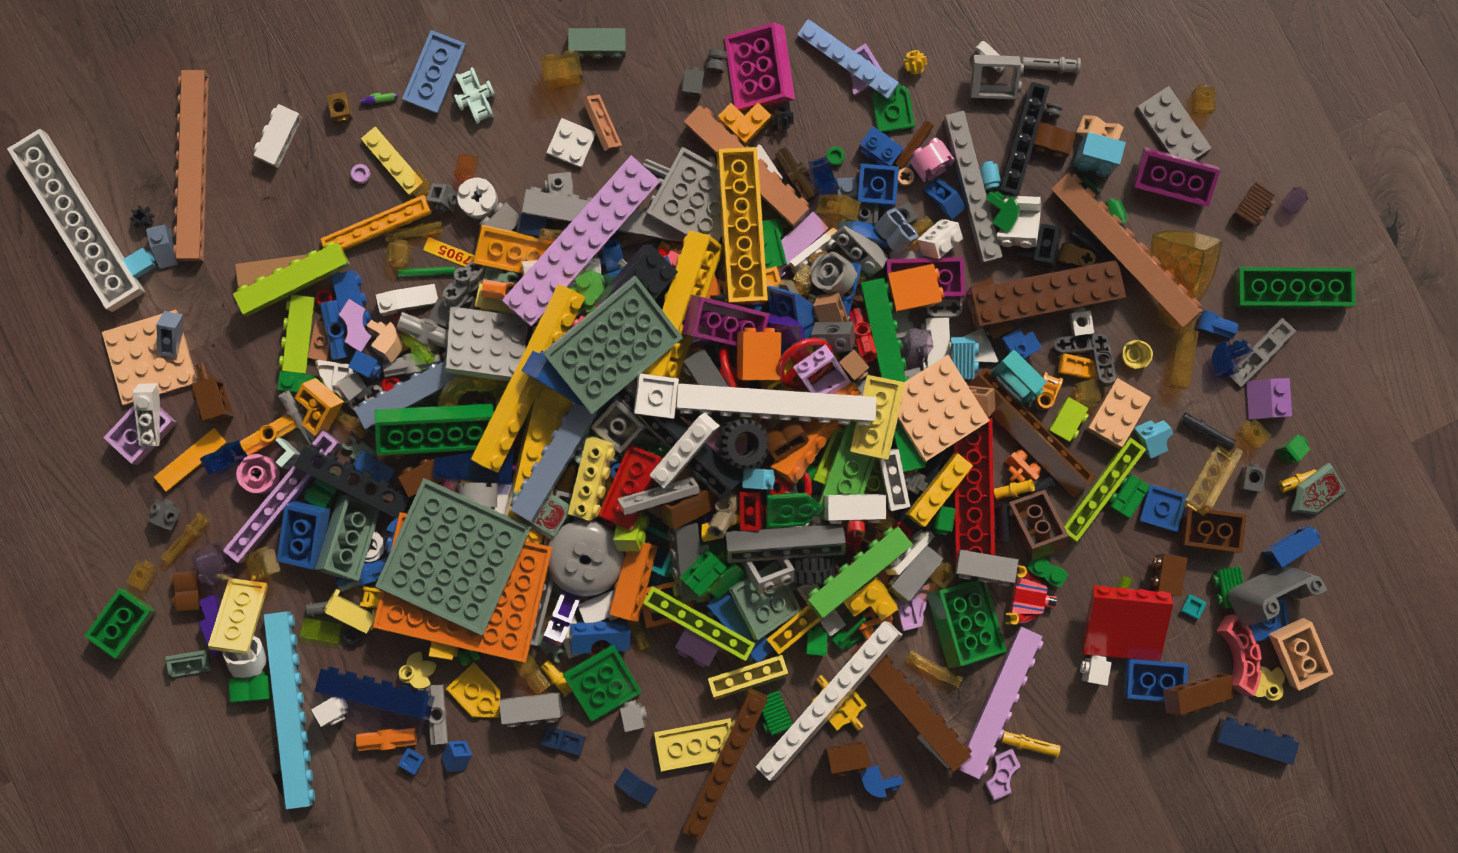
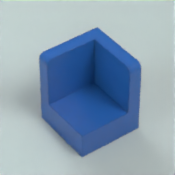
(456, 756)

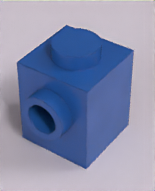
(611, 254)

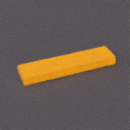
(189, 460)

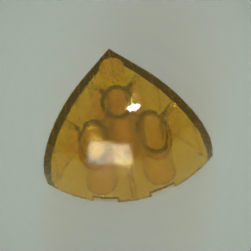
(1188, 257)

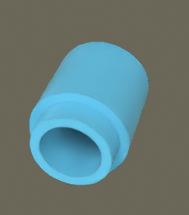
(990, 175)

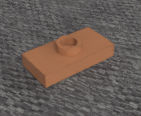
(319, 344)

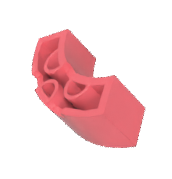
(1245, 655)

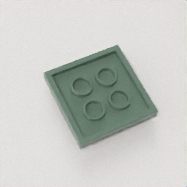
(764, 610)

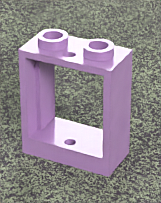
(821, 357)

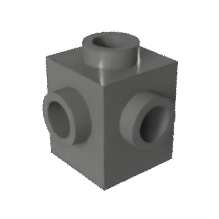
(442, 197)
(164, 513)

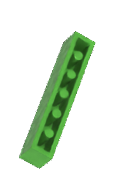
(859, 572)

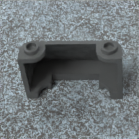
(1257, 598)

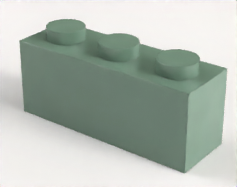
(597, 42)

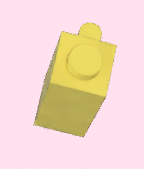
(350, 613)

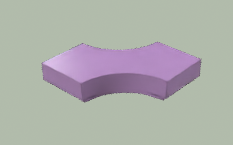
(353, 318)
(1000, 781)

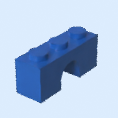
(585, 634)

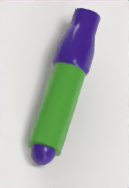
(378, 98)

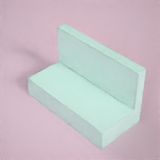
(290, 457)

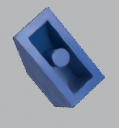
(944, 198)

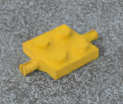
(847, 711)

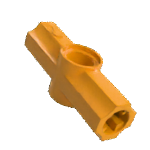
(258, 439)

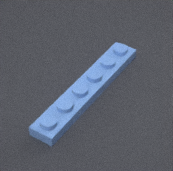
(848, 59)

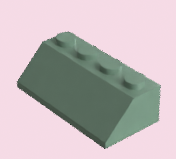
(347, 538)

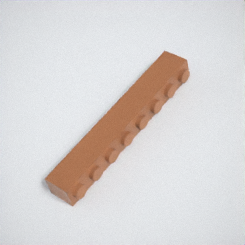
(772, 190)

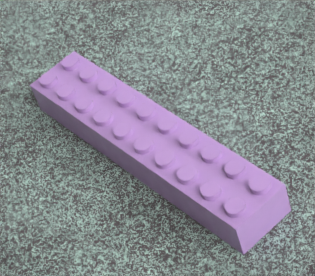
(581, 240)

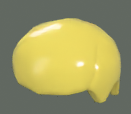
(1137, 354)

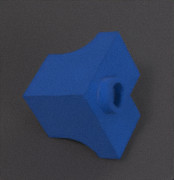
(1022, 344)

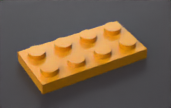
(507, 248)

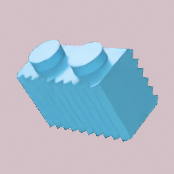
(963, 356)

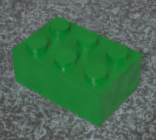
(120, 623)

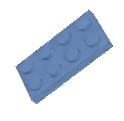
(434, 72)

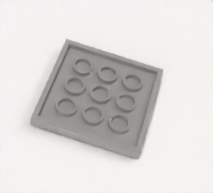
(689, 197)
(484, 343)

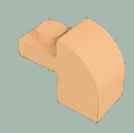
(1096, 125)
(388, 340)

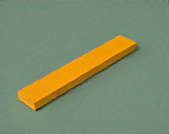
(380, 223)

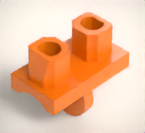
(1020, 468)
(867, 627)

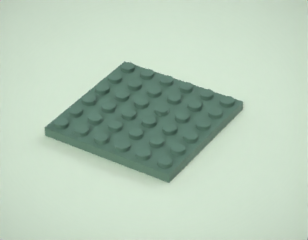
(453, 556)

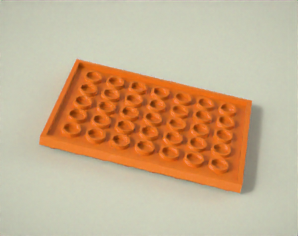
(510, 626)

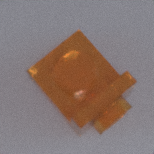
(466, 167)

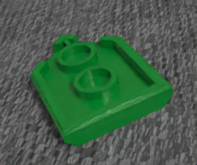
(893, 113)
(790, 510)

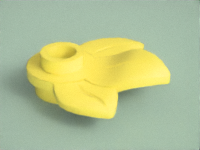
(420, 671)
(1269, 680)

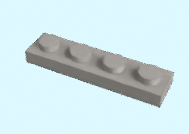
(658, 495)

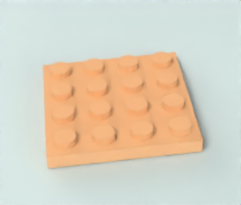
(136, 359)
(938, 409)

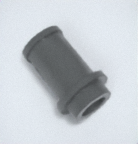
(315, 608)

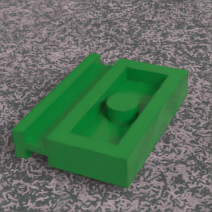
(773, 249)

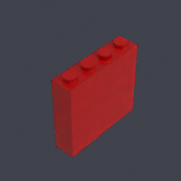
(1127, 623)

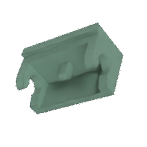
(188, 663)

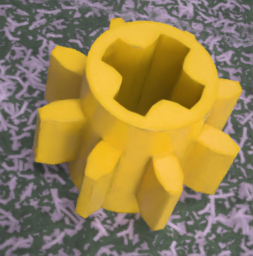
(915, 62)

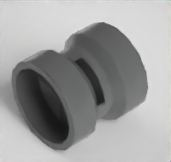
(716, 61)

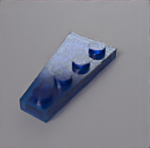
(464, 469)

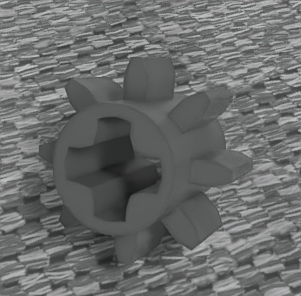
(915, 482)

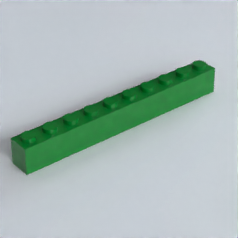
(888, 358)

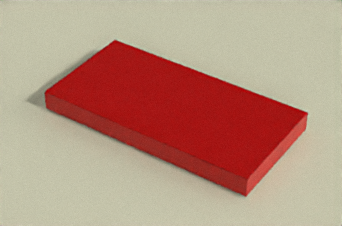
(631, 478)

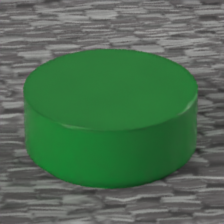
(835, 156)

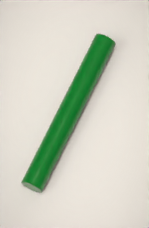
(426, 271)

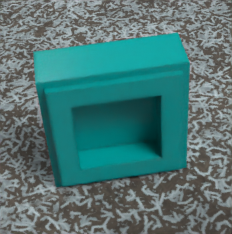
(1193, 606)

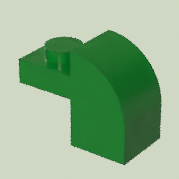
(1009, 211)

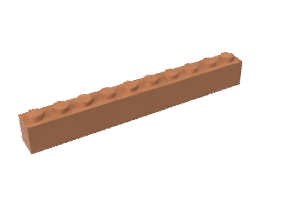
(192, 165)
(1127, 250)

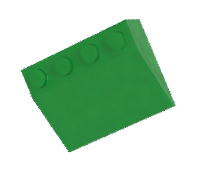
(966, 623)

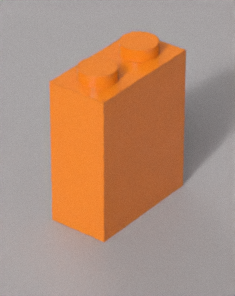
(915, 288)
(758, 354)

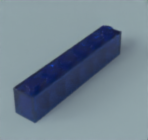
(375, 693)

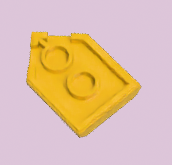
(476, 693)

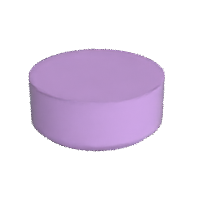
(360, 174)

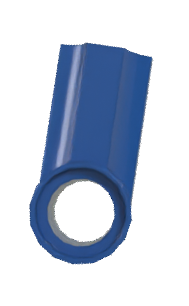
(1212, 324)

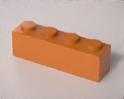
(633, 582)

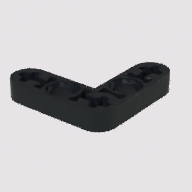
(1092, 347)

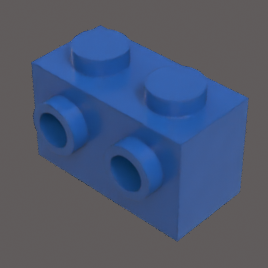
(880, 147)

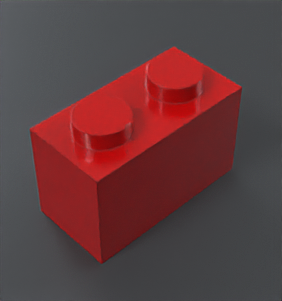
(751, 509)

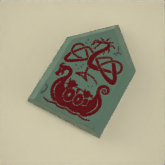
(1318, 491)
(550, 516)

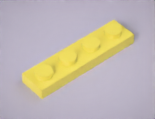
(392, 160)

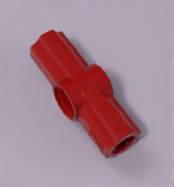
(863, 334)

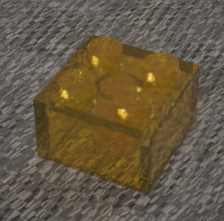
(562, 70)

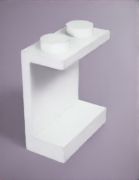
(1027, 228)

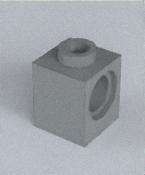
(349, 386)

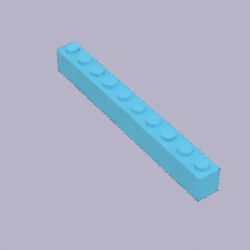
(288, 710)

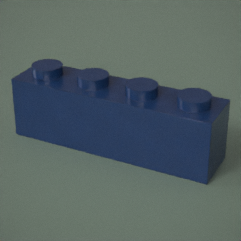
(1255, 741)

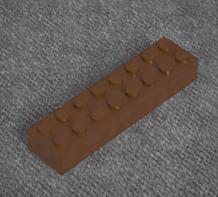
(1045, 294)

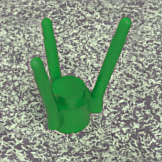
(843, 638)

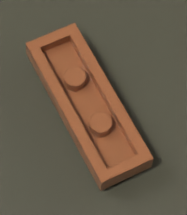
(602, 122)

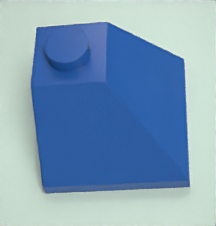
(791, 304)

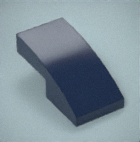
(563, 740)

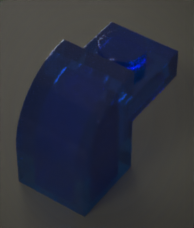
(823, 176)
(1225, 357)
(224, 459)

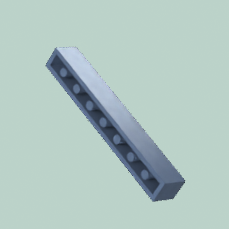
(554, 462)

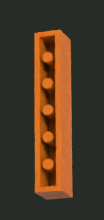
(796, 463)

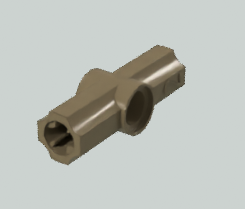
(724, 513)

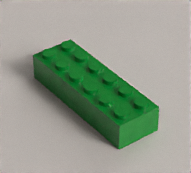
(1294, 288)
(430, 428)

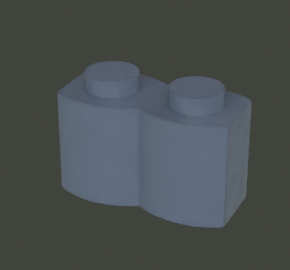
(896, 231)

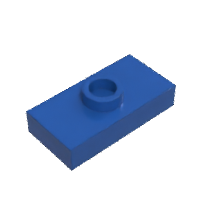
(374, 466)

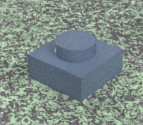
(847, 187)

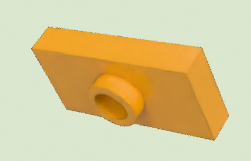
(1077, 366)

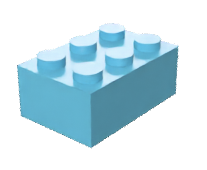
(1099, 154)

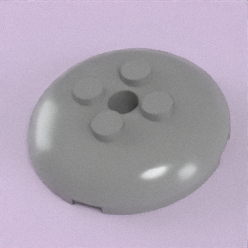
(581, 539)

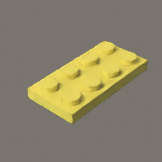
(878, 436)
(238, 616)
(690, 744)

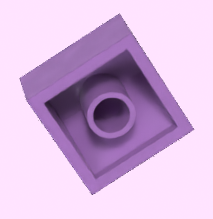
(1269, 399)
(697, 647)

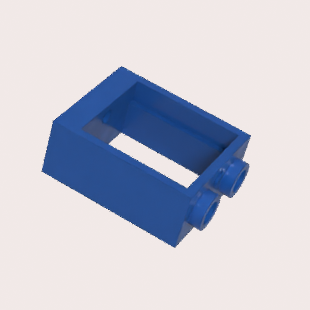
(1292, 546)

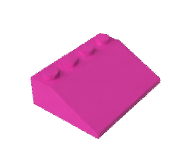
(759, 66)

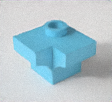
(1154, 437)

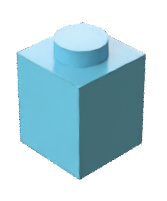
(140, 262)
(758, 478)

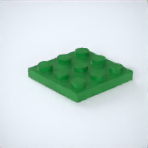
(602, 683)

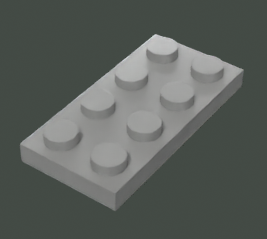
(1173, 125)

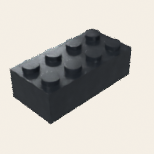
(648, 267)

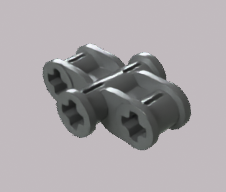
(461, 289)

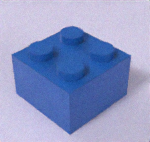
(878, 185)

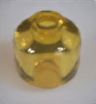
(399, 252)

